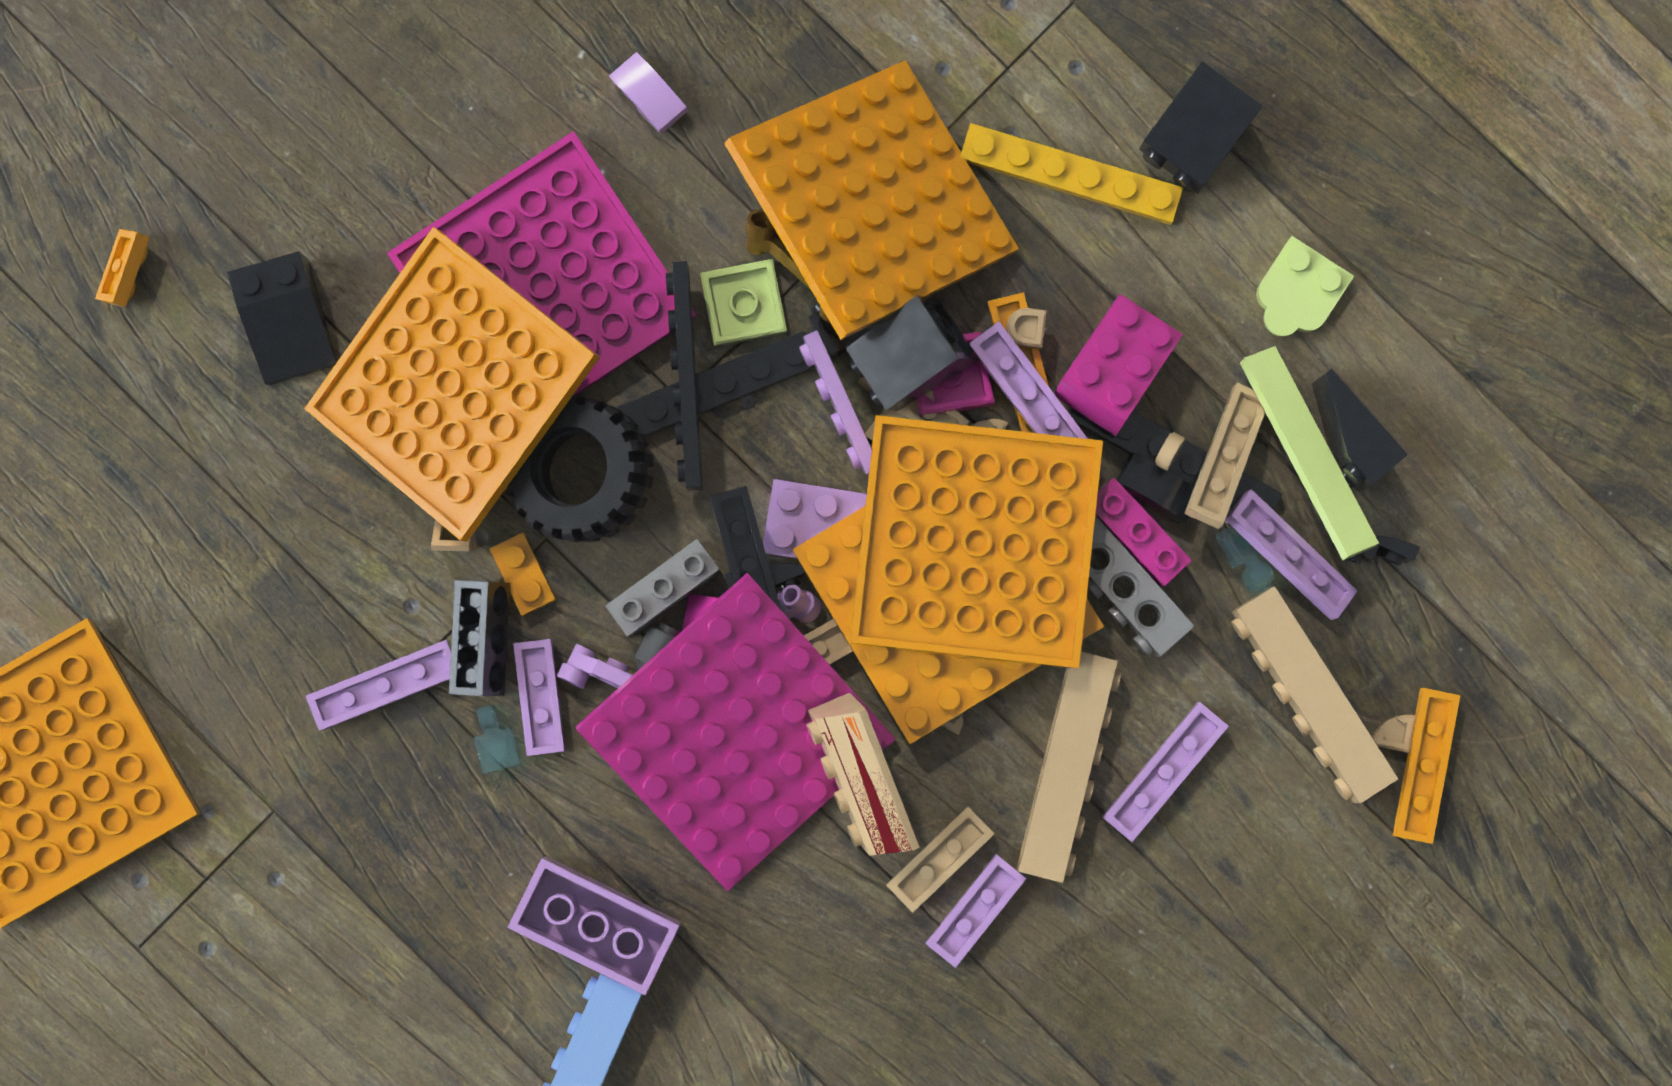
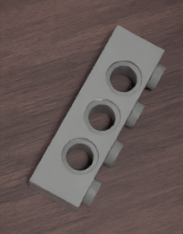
(1170, 622)

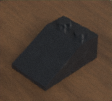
(283, 317)
(1353, 434)

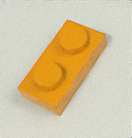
(122, 268)
(523, 572)

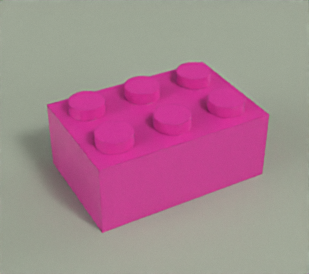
(1117, 364)

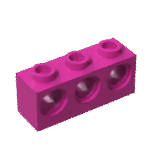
(1139, 533)

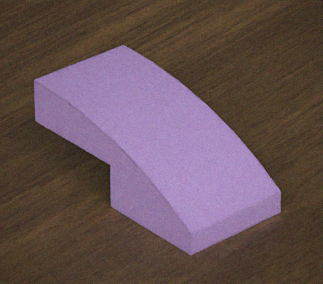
(648, 93)

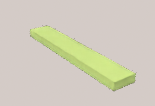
(1309, 453)

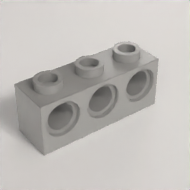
(663, 588)

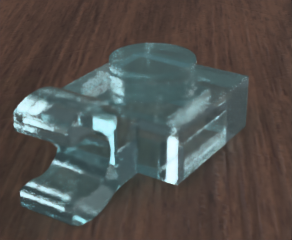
(495, 747)

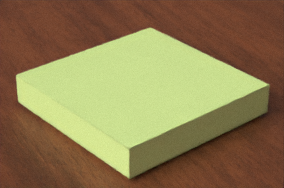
(743, 302)

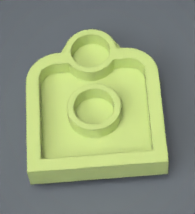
(1300, 289)

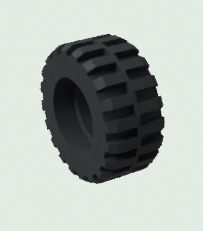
(622, 486)

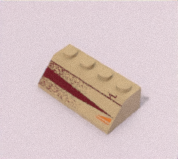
(861, 776)

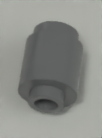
(653, 642)

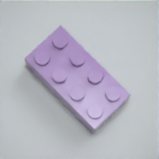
(594, 925)

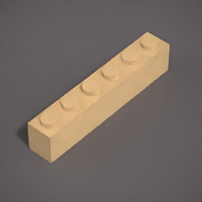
(1313, 695)
(1067, 768)

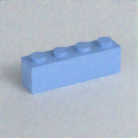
(595, 1033)

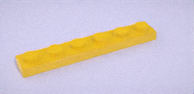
(1071, 174)

